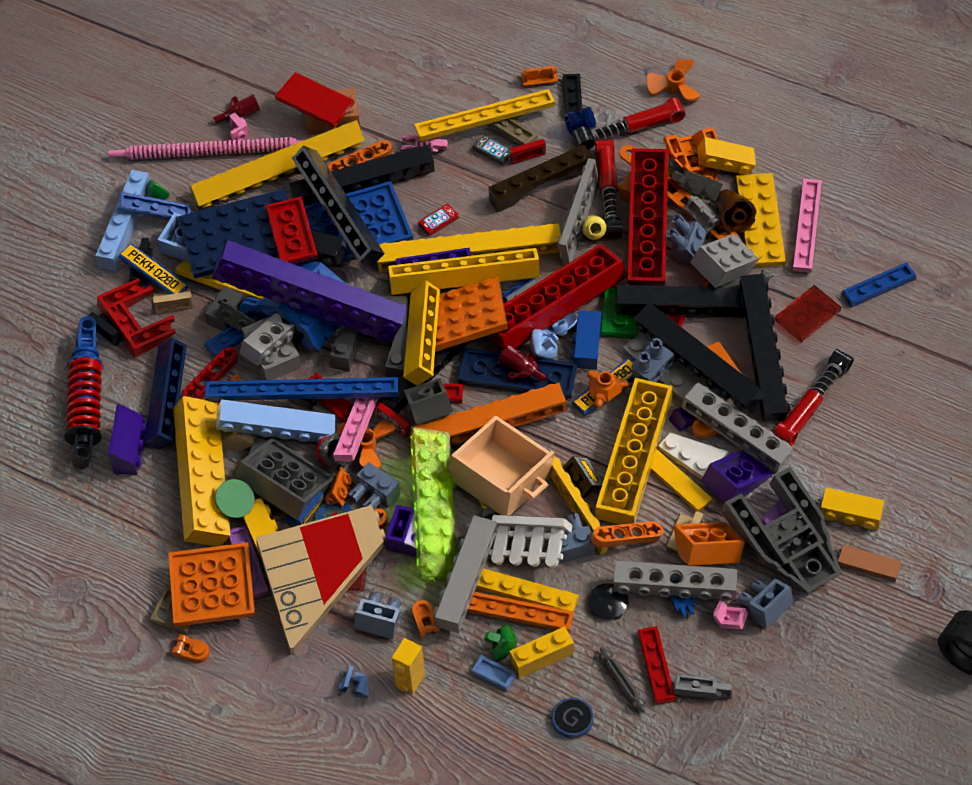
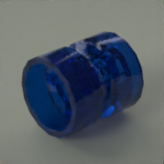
(583, 118)

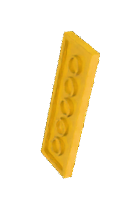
(765, 234)

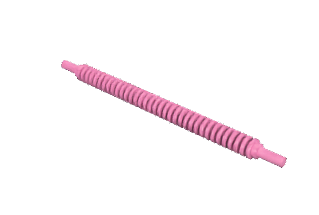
(191, 150)

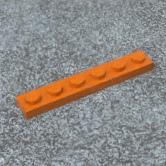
(520, 611)

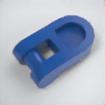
(250, 304)

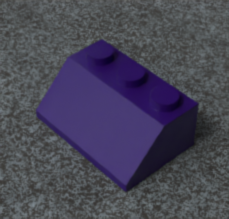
(127, 441)

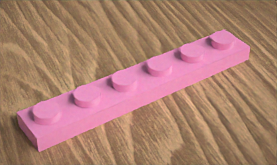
(807, 225)
(354, 429)

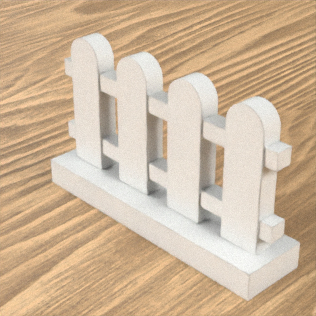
(522, 525)

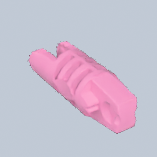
(434, 144)

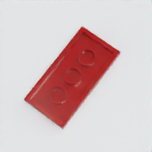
(314, 99)
(291, 231)

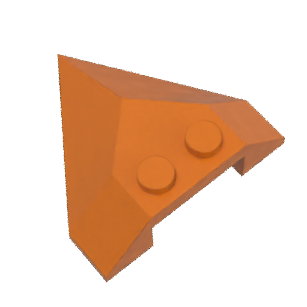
(684, 152)

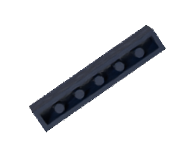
(165, 393)

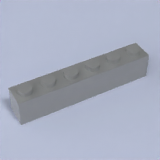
(466, 574)

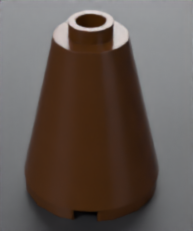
(735, 211)

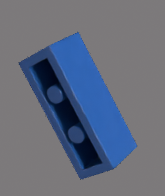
(586, 339)

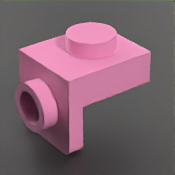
(240, 128)
(730, 616)

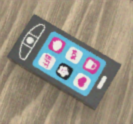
(492, 149)

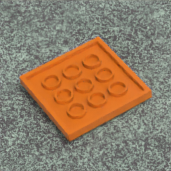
(470, 313)
(211, 584)

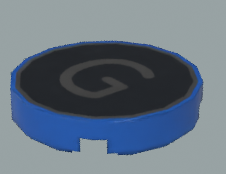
(572, 717)

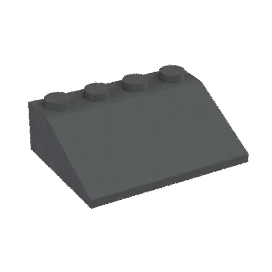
(283, 477)

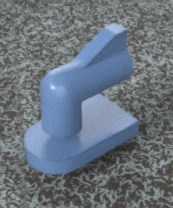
(362, 679)

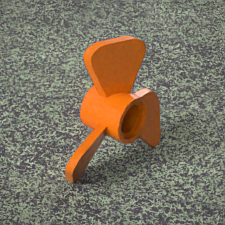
(673, 81)
(368, 449)

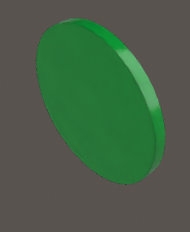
(234, 498)

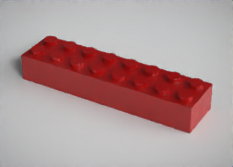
(648, 217)
(559, 295)

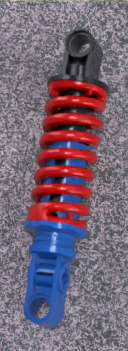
(84, 394)

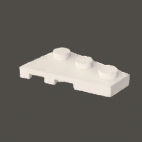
(690, 453)

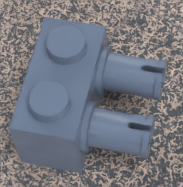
(686, 239)
(653, 362)
(377, 484)
(578, 541)
(769, 603)
(377, 617)

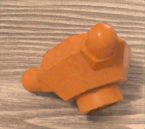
(604, 386)

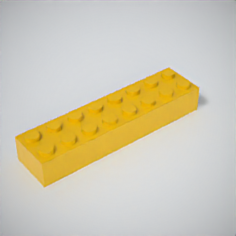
(633, 452)
(200, 471)

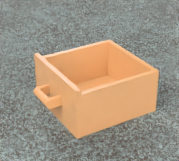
(501, 467)

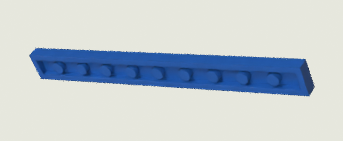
(301, 389)

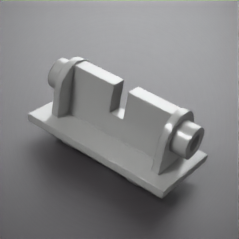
(702, 213)

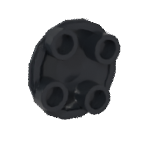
(606, 602)

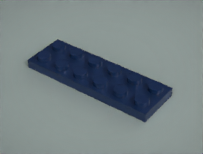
(484, 370)

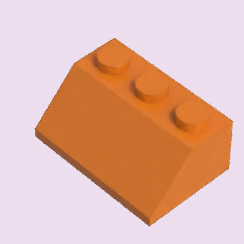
(708, 543)

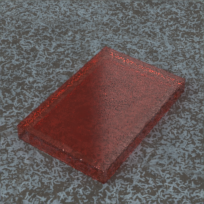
(808, 313)

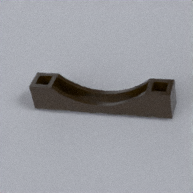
(511, 190)

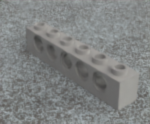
(267, 339)
(740, 436)
(683, 574)

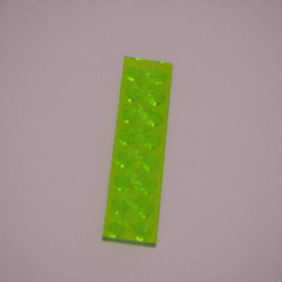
(433, 503)

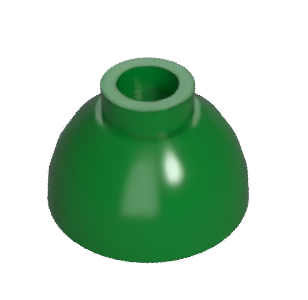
(154, 190)

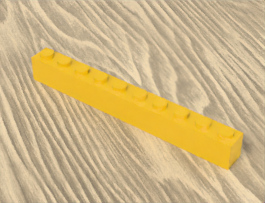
(273, 164)
(541, 237)

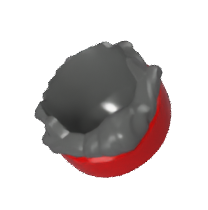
(325, 449)

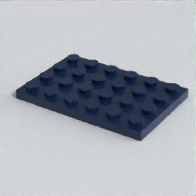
(238, 221)

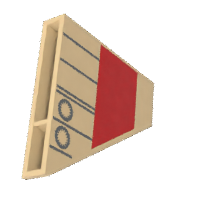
(316, 565)

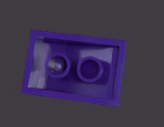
(735, 475)

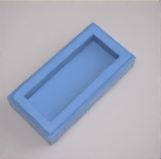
(493, 673)

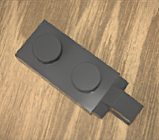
(698, 184)
(701, 687)

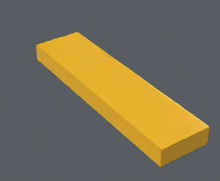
(680, 483)

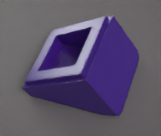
(681, 419)

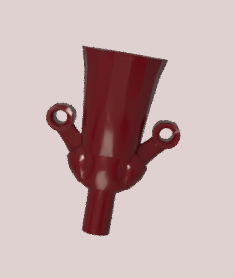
(241, 108)
(522, 364)

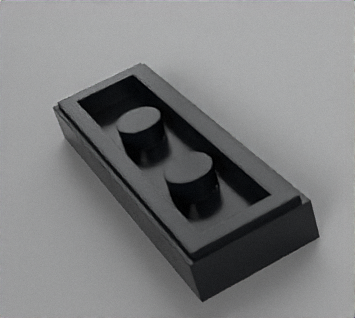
(572, 92)

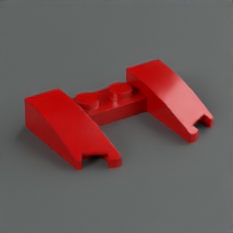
(137, 339)

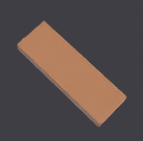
(869, 563)

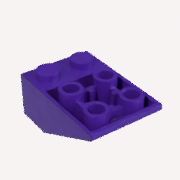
(402, 531)

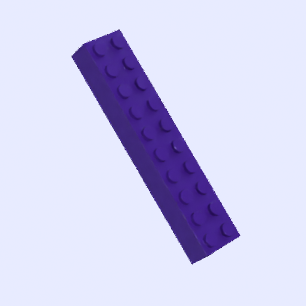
(309, 292)

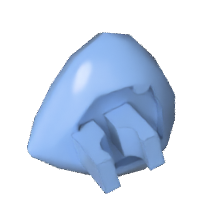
(543, 344)

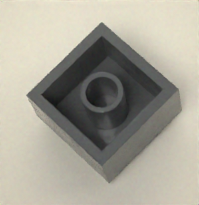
(428, 401)

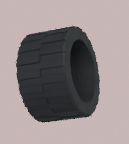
(956, 641)

